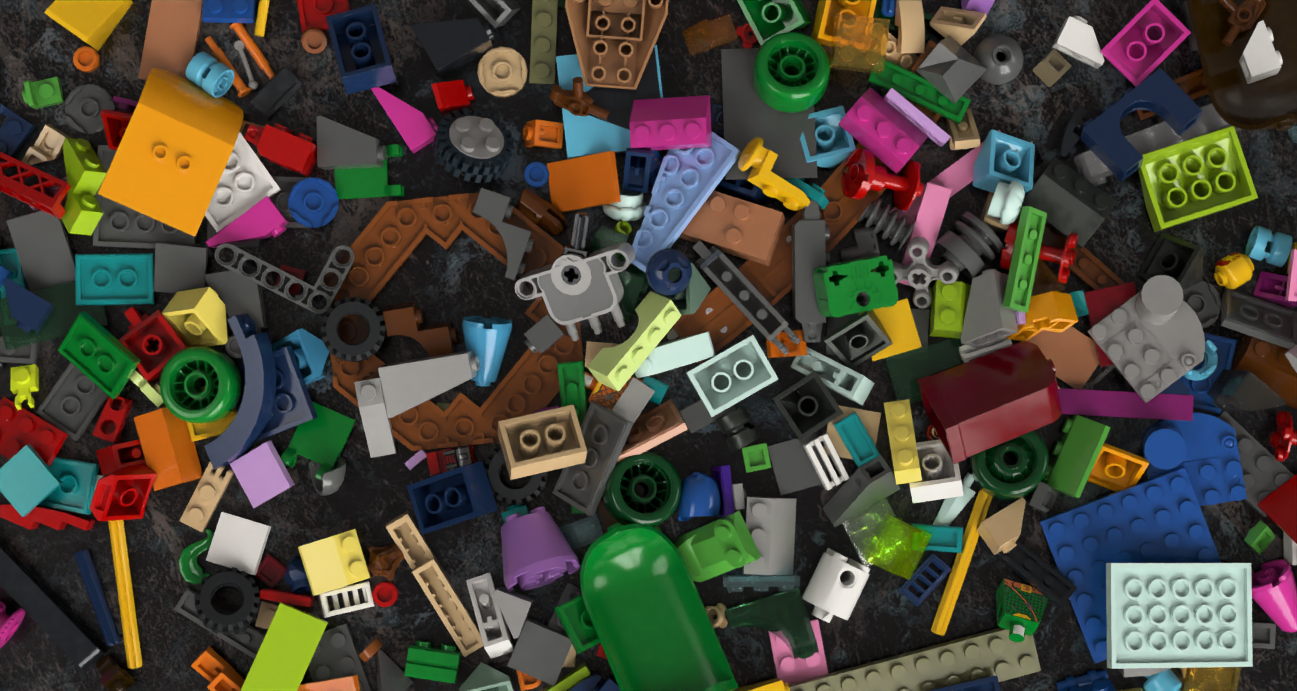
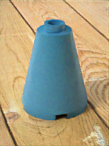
(488, 341)

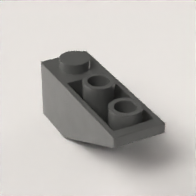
(862, 490)

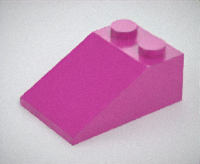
(1145, 42)

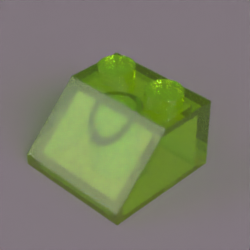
(897, 546)

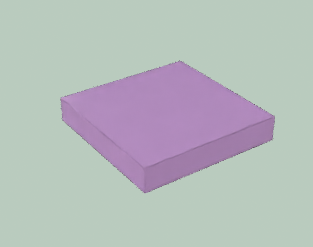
(262, 474)

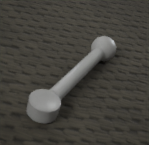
(239, 46)

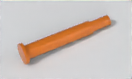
(252, 48)
(238, 83)

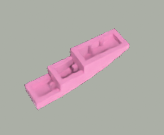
(928, 219)

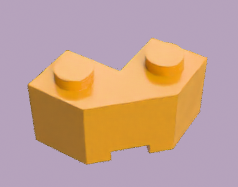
(1047, 312)

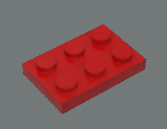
(24, 428)

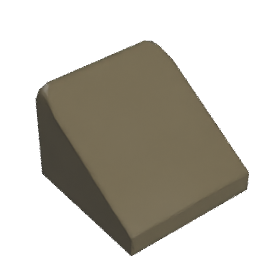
(1051, 68)

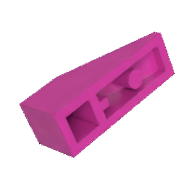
(410, 122)
(255, 224)

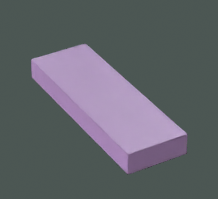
(933, 131)

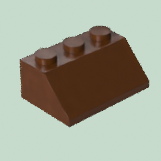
(1270, 365)

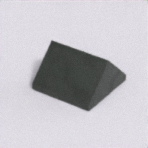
(858, 339)

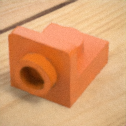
(543, 134)

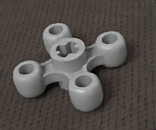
(923, 271)

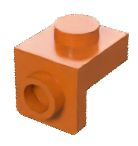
(794, 349)

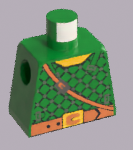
(1019, 608)

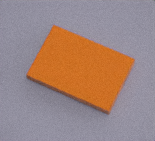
(584, 182)

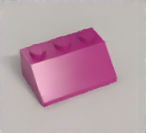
(671, 123)
(883, 130)

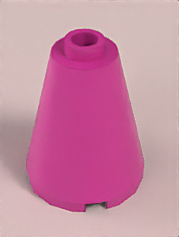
(1276, 593)

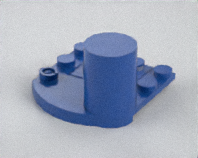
(1205, 449)

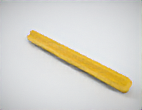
(961, 564)
(125, 594)

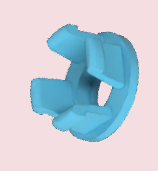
(1210, 364)

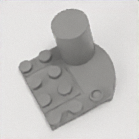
(1152, 337)

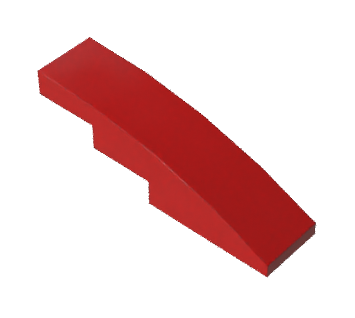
(48, 516)

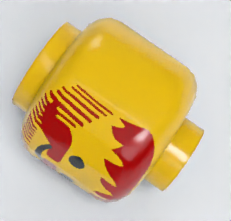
(1233, 270)

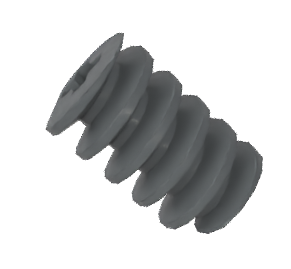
(887, 222)

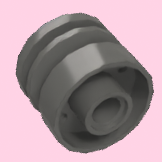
(965, 249)

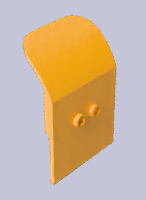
(173, 151)

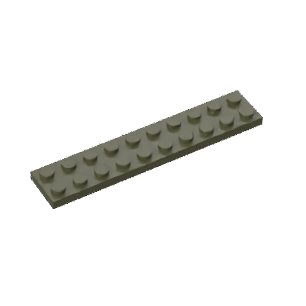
(936, 666)

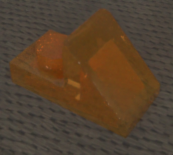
(709, 34)

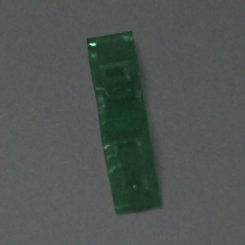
(632, 278)

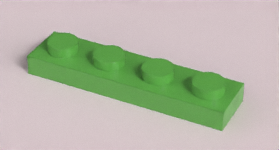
(1024, 259)

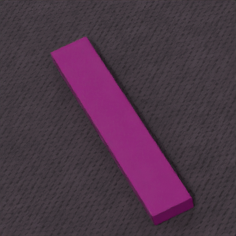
(1126, 404)

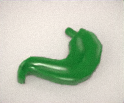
(188, 560)

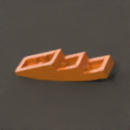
(217, 671)

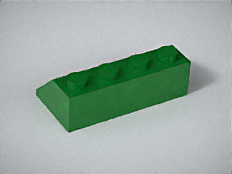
(774, 17)

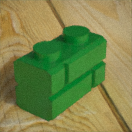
(433, 662)

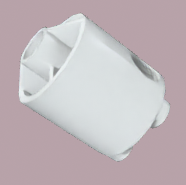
(832, 591)

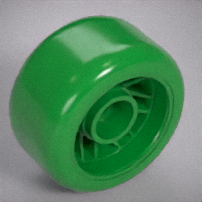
(791, 72)
(182, 385)

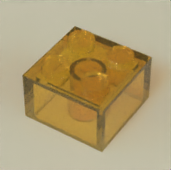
(859, 43)

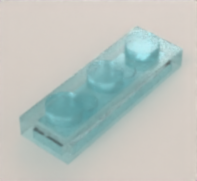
(760, 582)

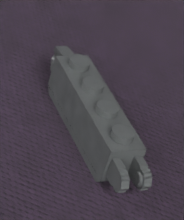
(808, 253)
(744, 295)

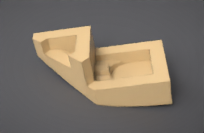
(47, 147)

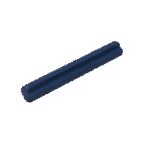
(97, 597)

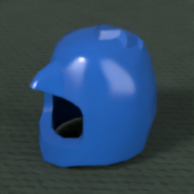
(699, 497)

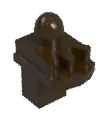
(113, 675)

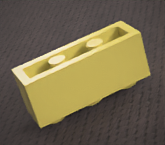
(902, 441)

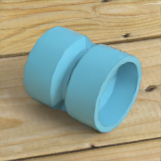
(210, 74)
(1277, 248)

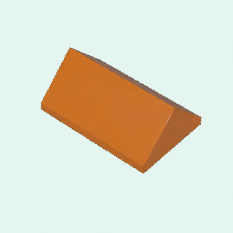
(168, 448)

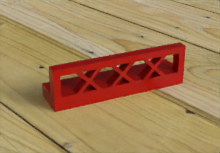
(31, 195)

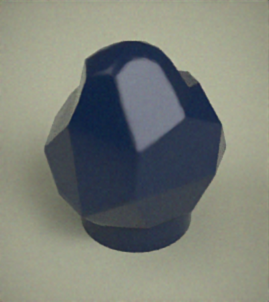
(296, 576)

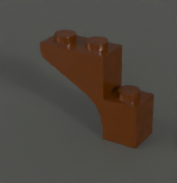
(406, 320)

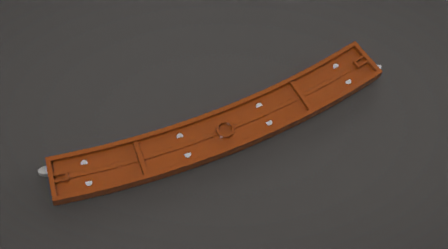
(722, 316)

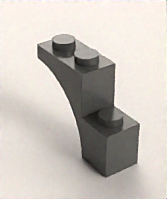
(518, 241)

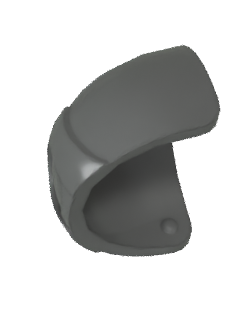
(330, 480)

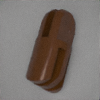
(541, 212)

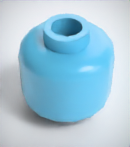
(1163, 682)

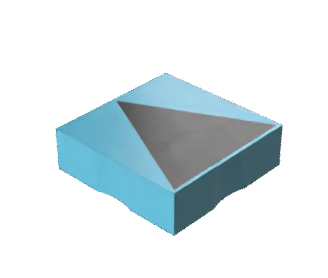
(592, 134)

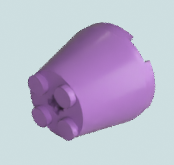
(534, 551)

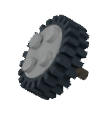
(473, 145)

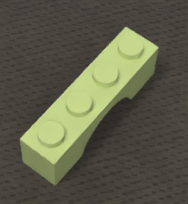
(617, 364)

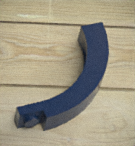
(257, 396)

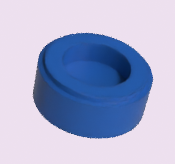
(536, 174)

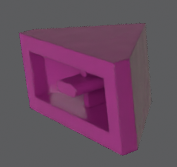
(1273, 288)

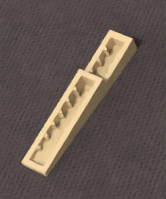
(435, 583)

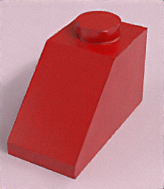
(452, 96)
(120, 456)

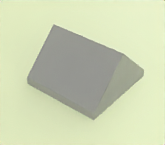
(514, 608)

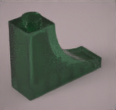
(781, 615)

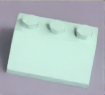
(732, 376)

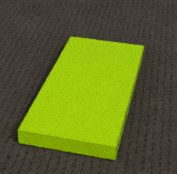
(285, 651)

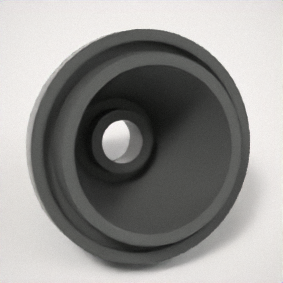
(999, 71)

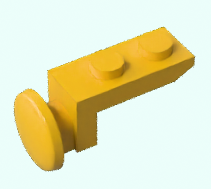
(762, 176)

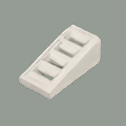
(367, 597)

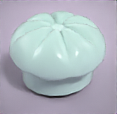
(1007, 202)
(629, 208)

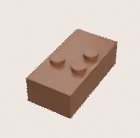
(736, 227)

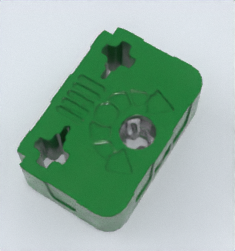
(852, 280)

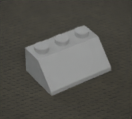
(773, 532)

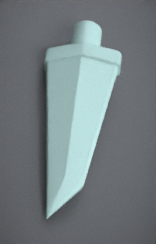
(953, 506)

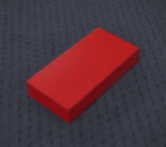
(286, 597)

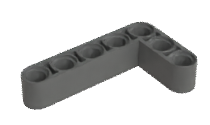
(287, 279)

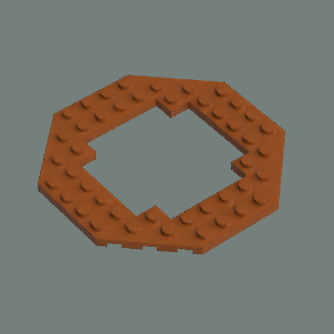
(379, 255)

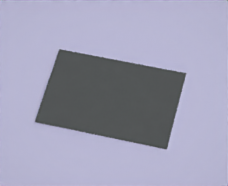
(749, 117)

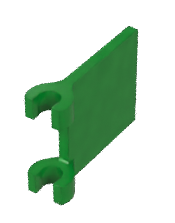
(368, 182)
(320, 439)

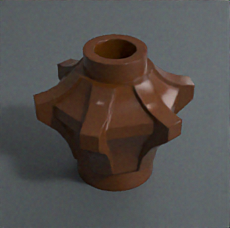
(384, 561)

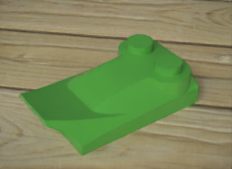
(717, 547)

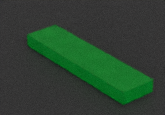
(919, 91)

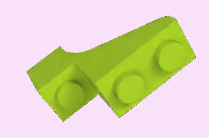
(85, 176)

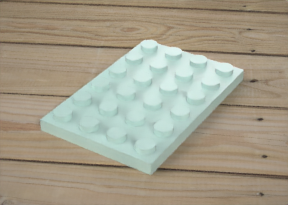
(1179, 615)

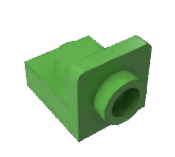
(43, 93)

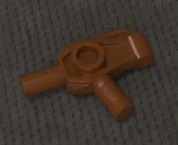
(1241, 17)
(577, 101)

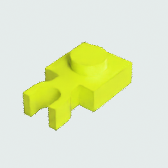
(23, 382)

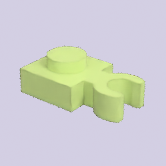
(150, 389)

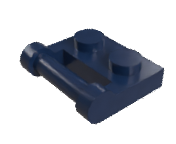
(13, 132)

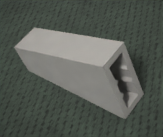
(418, 380)

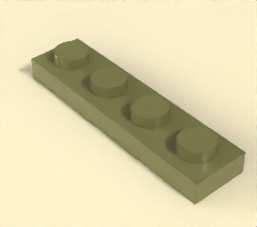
(543, 41)

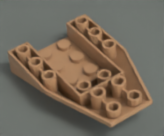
(615, 38)

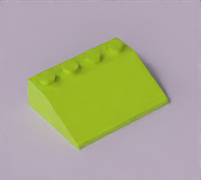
(1195, 179)

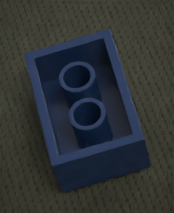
(361, 49)
(452, 497)

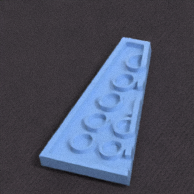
(679, 192)

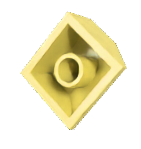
(198, 317)
(334, 562)

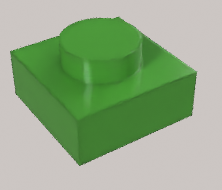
(756, 457)
(1259, 537)

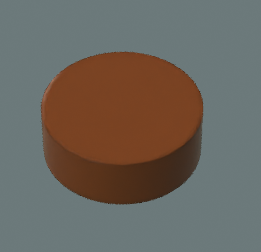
(314, 40)
(371, 650)

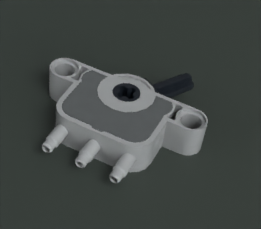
(585, 295)

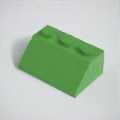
(1075, 455)

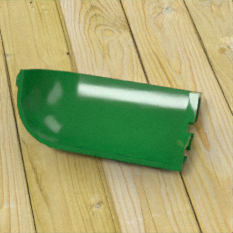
(651, 614)

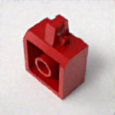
(283, 148)
(140, 341)

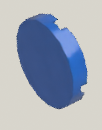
(313, 202)

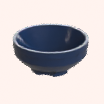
(658, 269)

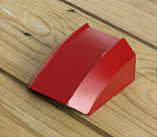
(123, 493)

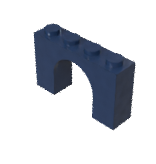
(1155, 94)

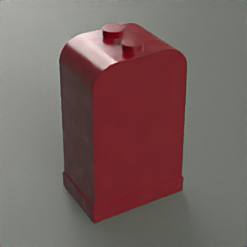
(991, 399)

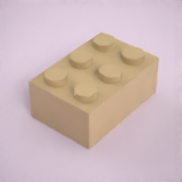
(542, 442)

